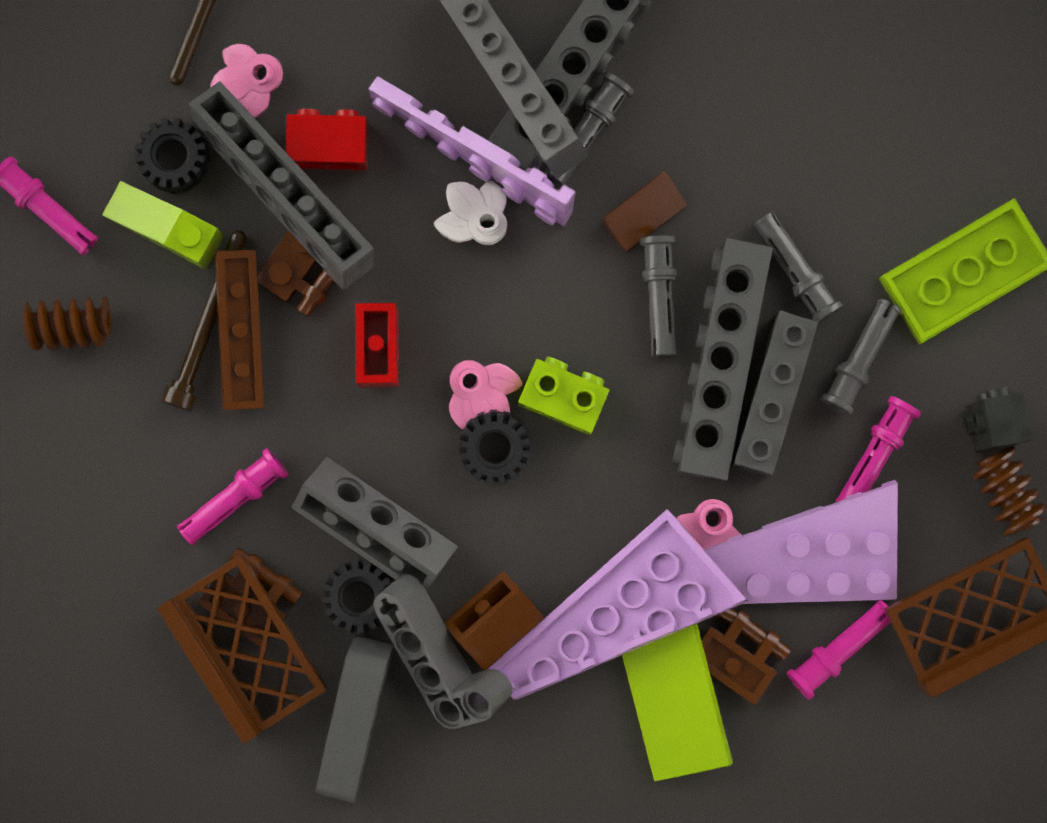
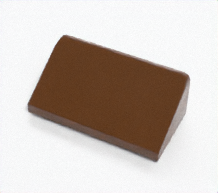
(644, 211)

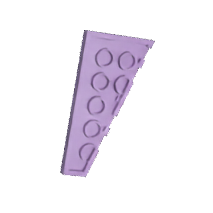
(485, 157)
(820, 553)
(637, 597)

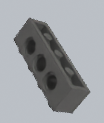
(774, 394)
(372, 524)

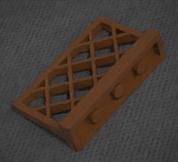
(985, 651)
(212, 665)

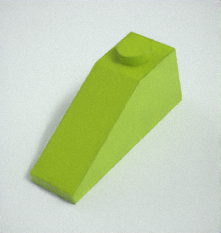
(164, 224)

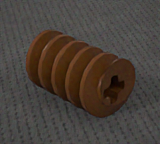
(67, 325)
(1009, 491)

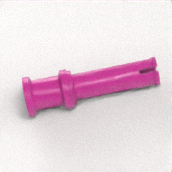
(30, 194)
(885, 439)
(246, 486)
(827, 661)

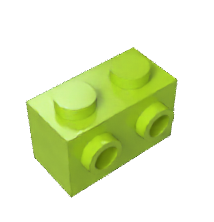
(563, 395)

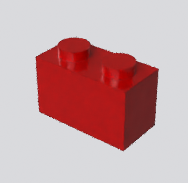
(327, 140)
(377, 345)

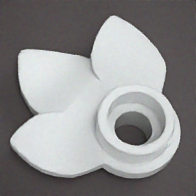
(469, 209)

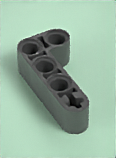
(434, 660)
(354, 718)

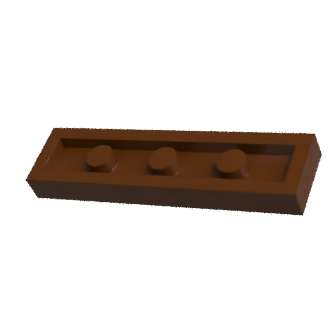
(239, 329)

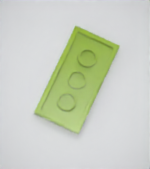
(966, 271)
(677, 706)

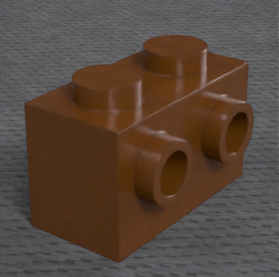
(493, 620)

